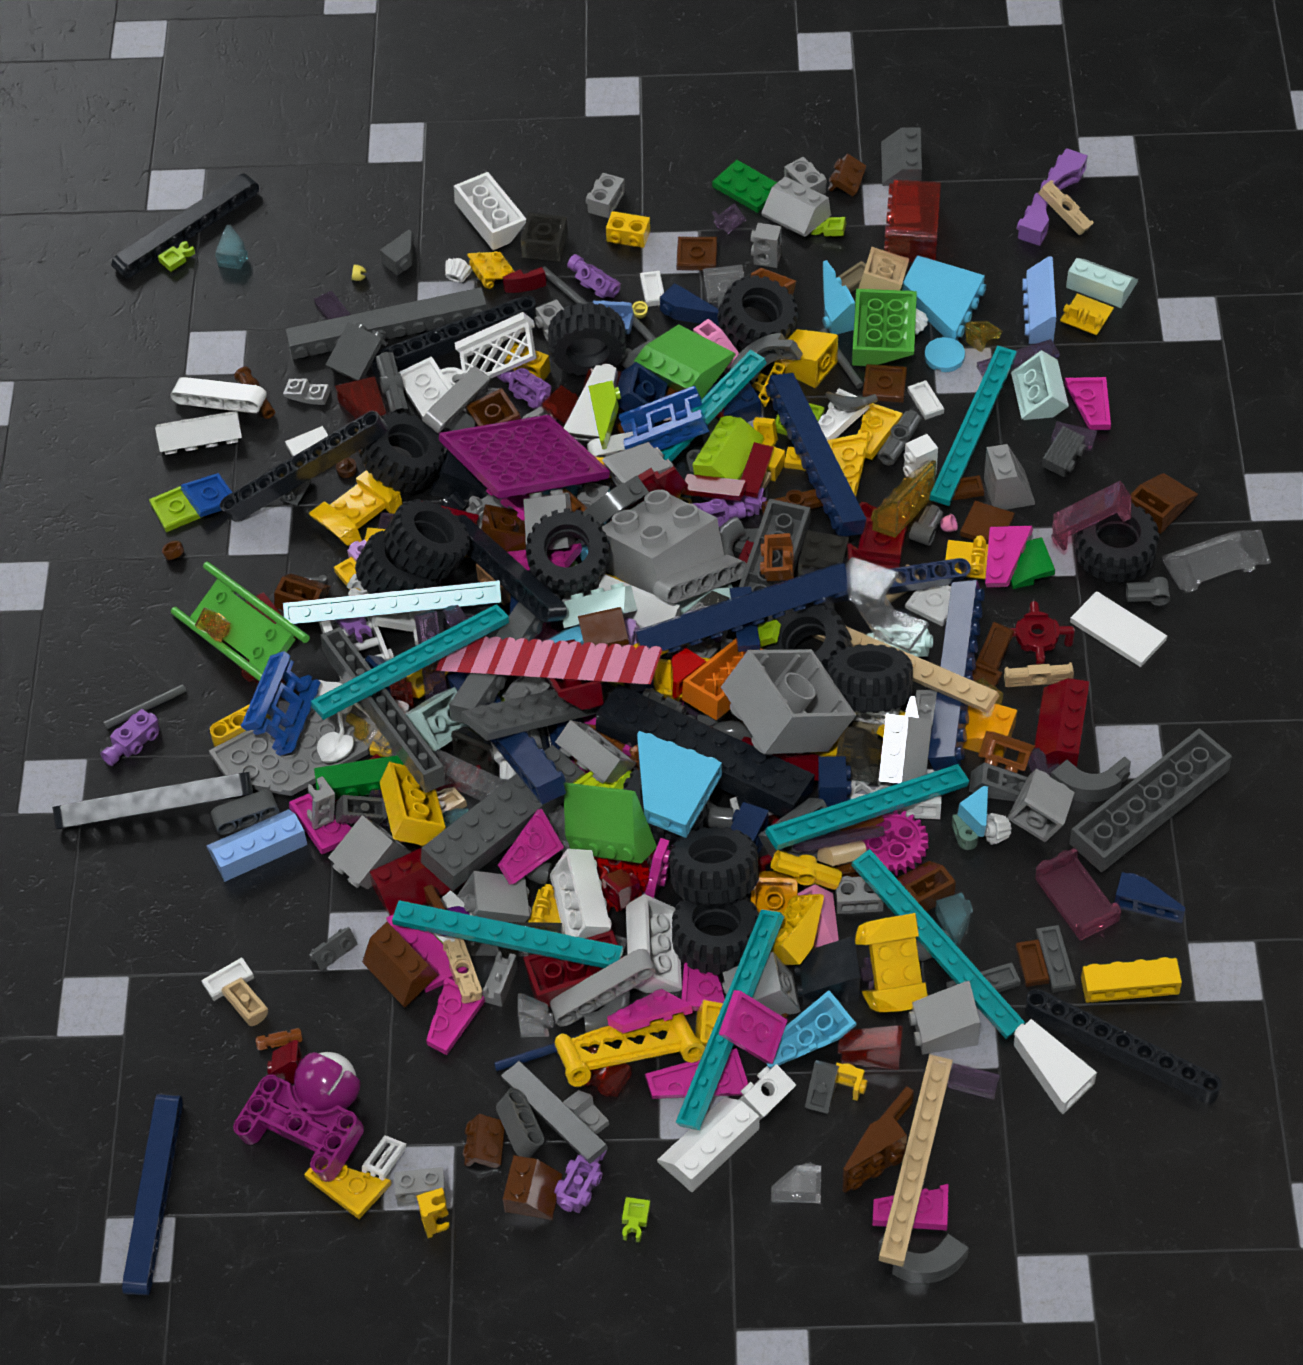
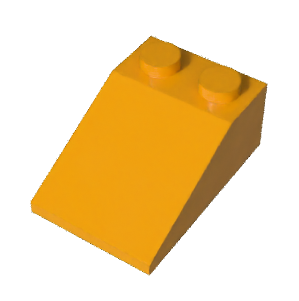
(999, 720)

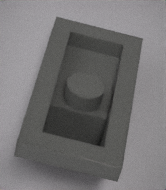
(822, 1086)

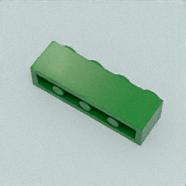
(355, 777)

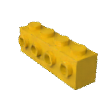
(1131, 980)

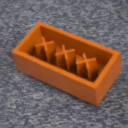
(703, 686)

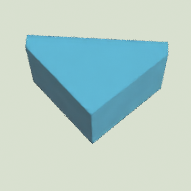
(974, 811)

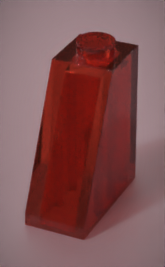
(360, 397)
(872, 1047)

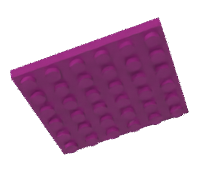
(523, 456)

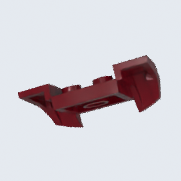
(668, 480)
(876, 546)

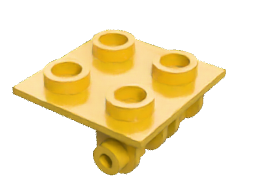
(489, 267)
(1086, 314)
(974, 553)
(545, 906)

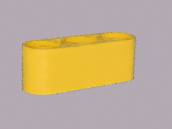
(229, 727)

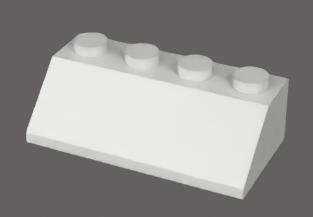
(489, 210)
(198, 431)
(649, 607)
(579, 894)
(651, 929)
(705, 1150)

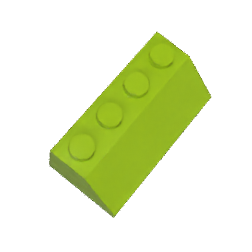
(727, 449)

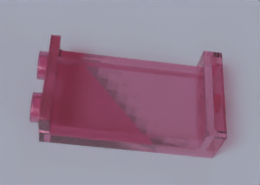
(1090, 511)
(1076, 894)

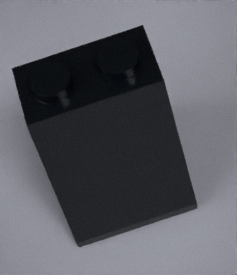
(454, 477)
(829, 969)

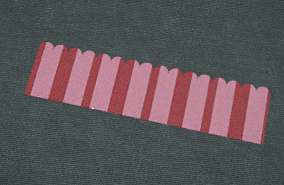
(555, 660)

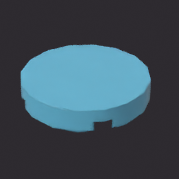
(944, 354)

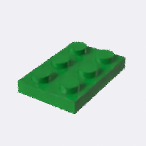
(744, 185)

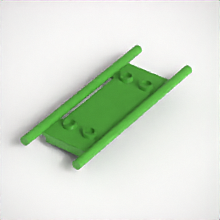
(249, 629)

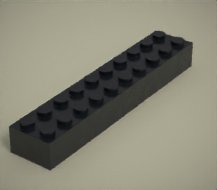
(745, 770)

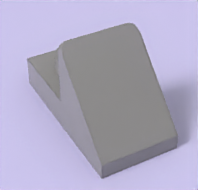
(582, 1106)

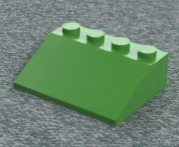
(883, 326)
(685, 359)
(607, 823)

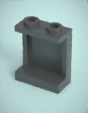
(355, 351)

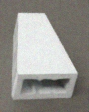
(582, 421)
(1054, 1066)

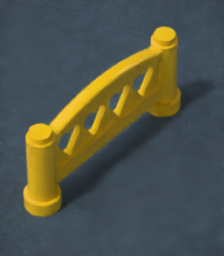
(580, 1062)

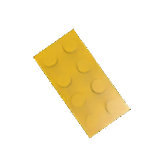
(410, 811)

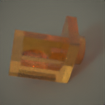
(213, 623)

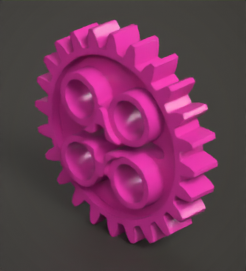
(895, 842)

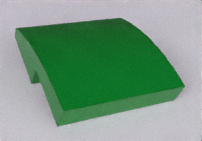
(1032, 564)

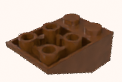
(1162, 499)
(879, 1148)

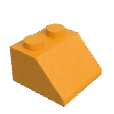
(774, 891)

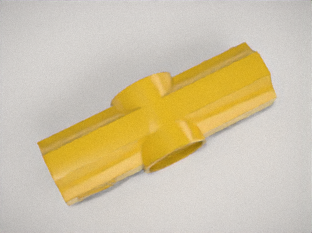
(806, 869)

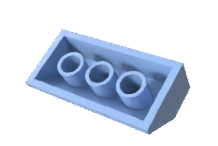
(1039, 302)
(257, 844)

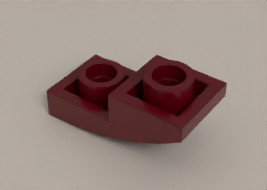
(520, 282)

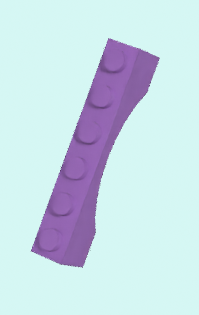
(1068, 170)

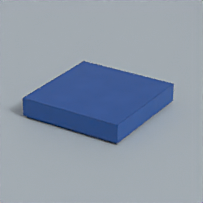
(206, 494)

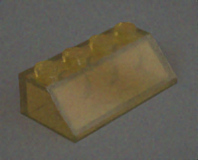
(905, 501)

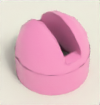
(949, 523)

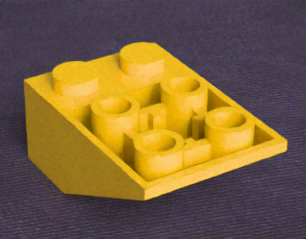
(798, 928)

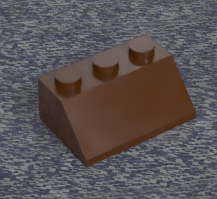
(397, 964)

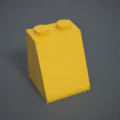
(818, 356)

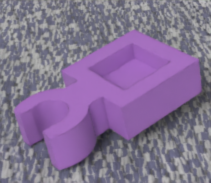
(356, 626)

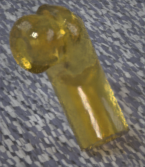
(360, 726)

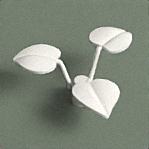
(337, 746)

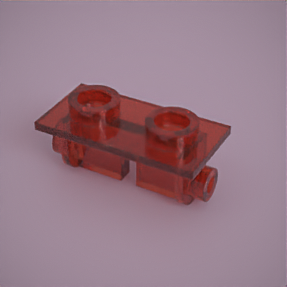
(402, 691)

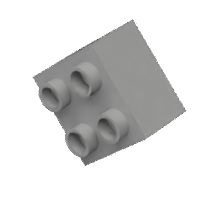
(660, 540)
(787, 701)

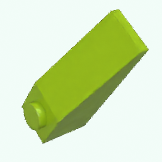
(605, 408)

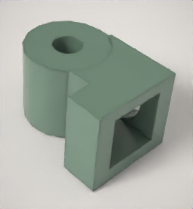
(964, 834)

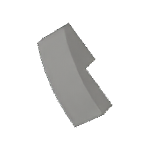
(304, 392)

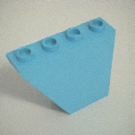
(945, 294)
(674, 783)

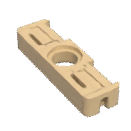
(1074, 217)
(1029, 675)
(467, 982)

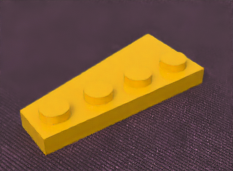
(850, 454)

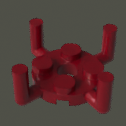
(1040, 642)

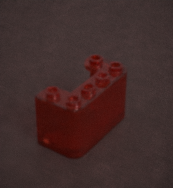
(912, 218)

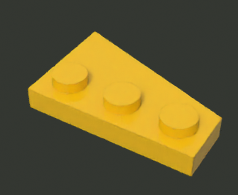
(878, 424)
(351, 1189)

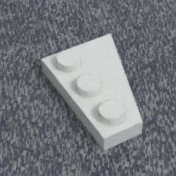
(838, 420)

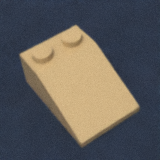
(883, 271)

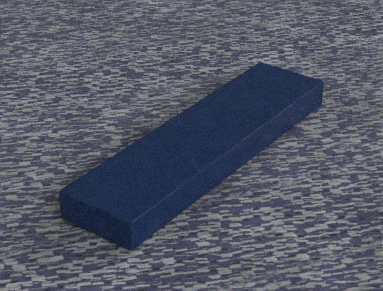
(747, 637)

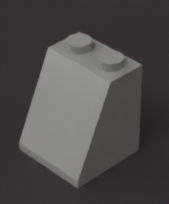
(635, 461)
(1006, 479)
(540, 505)
(1041, 805)
(364, 850)
(493, 898)
(775, 987)
(946, 1020)

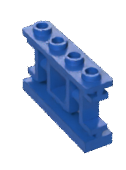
(684, 422)
(267, 696)

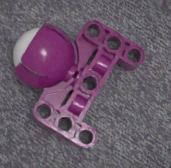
(320, 1094)

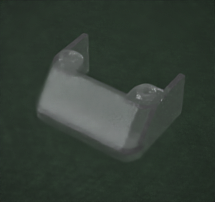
(1216, 557)
(867, 590)

